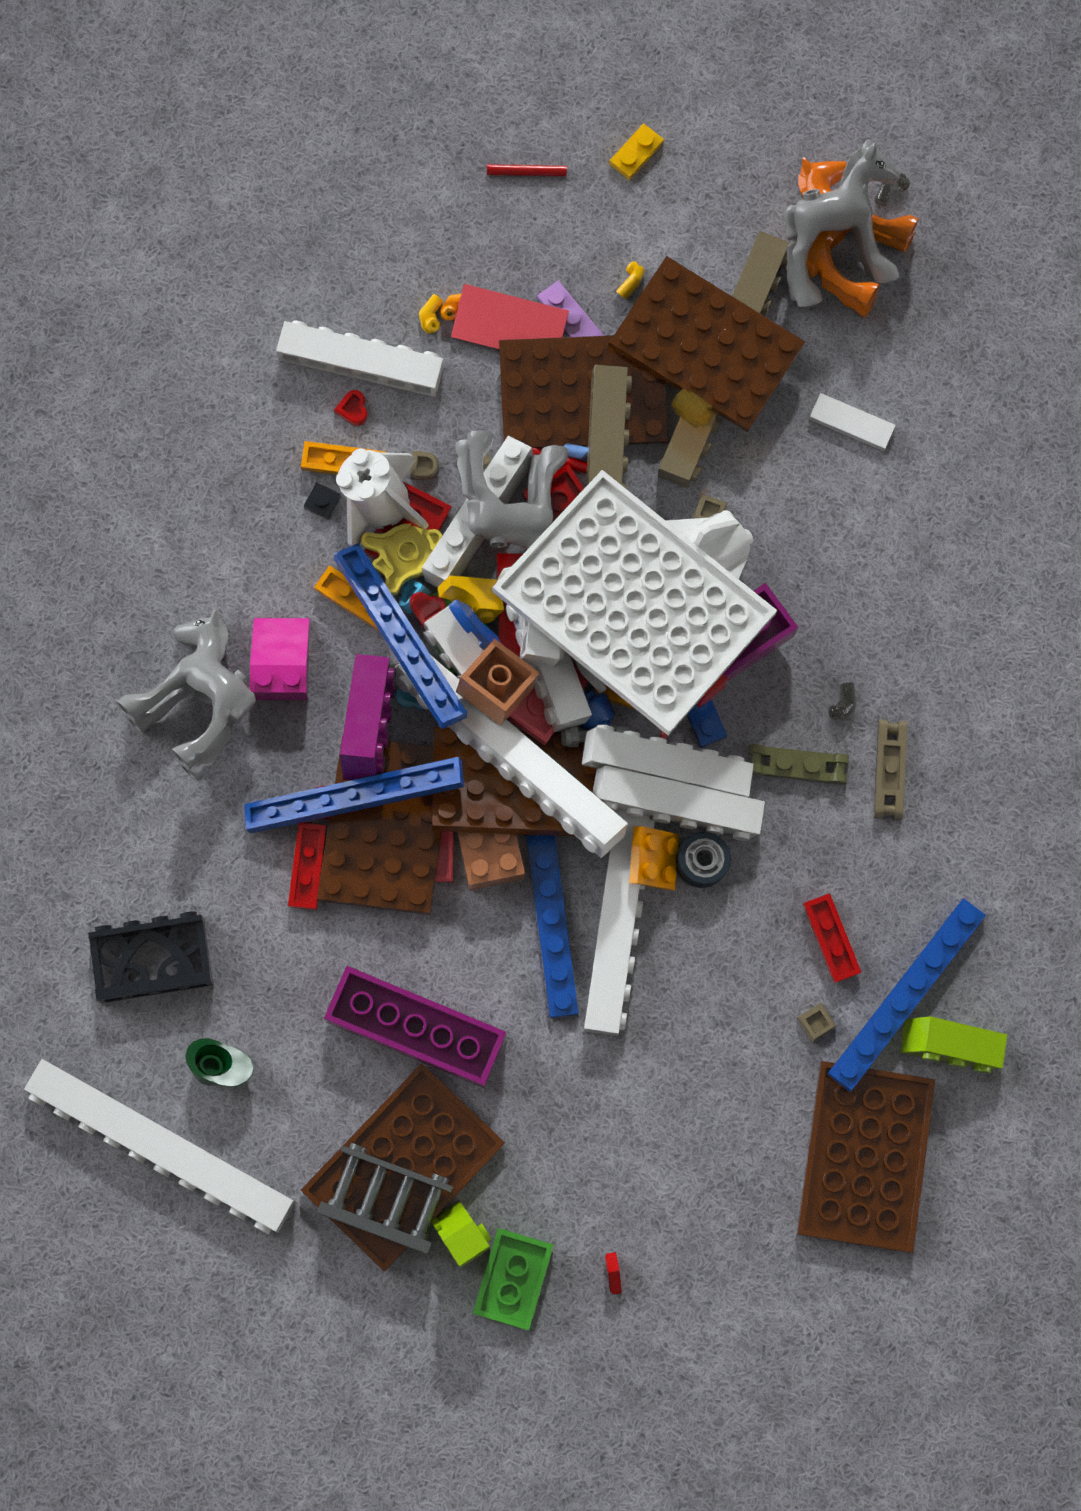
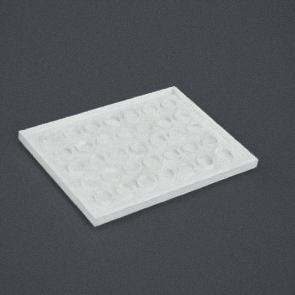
(634, 601)

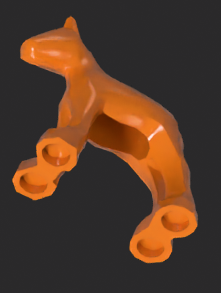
(893, 233)

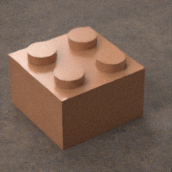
(497, 682)
(490, 859)

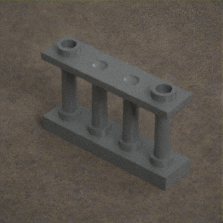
(363, 1218)

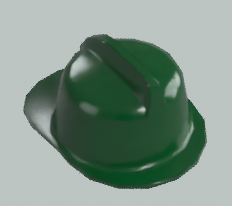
(218, 1063)

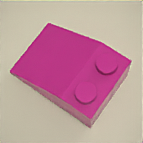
(280, 659)

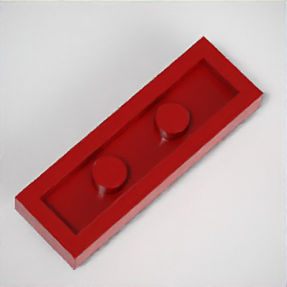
(307, 866)
(832, 938)

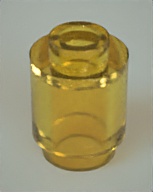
(692, 408)

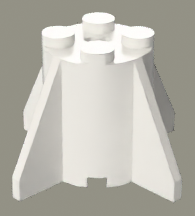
(376, 491)
(720, 538)

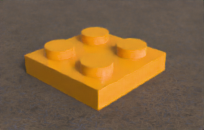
(653, 858)

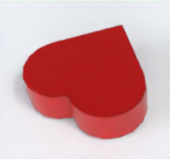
(352, 408)
(425, 606)

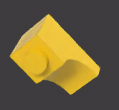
(473, 592)

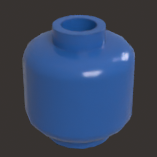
(600, 708)

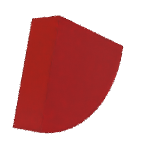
(613, 1273)

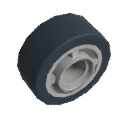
(714, 849)

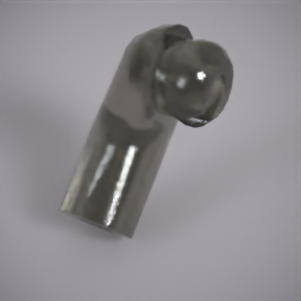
(886, 189)
(846, 704)

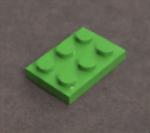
(513, 1279)

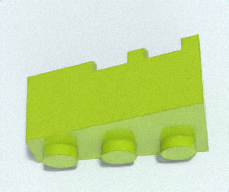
(954, 1043)
(461, 1234)

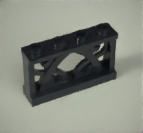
(184, 979)

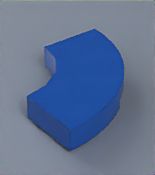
(471, 623)

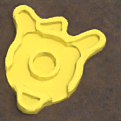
(401, 553)

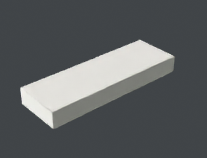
(852, 422)

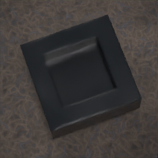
(322, 501)

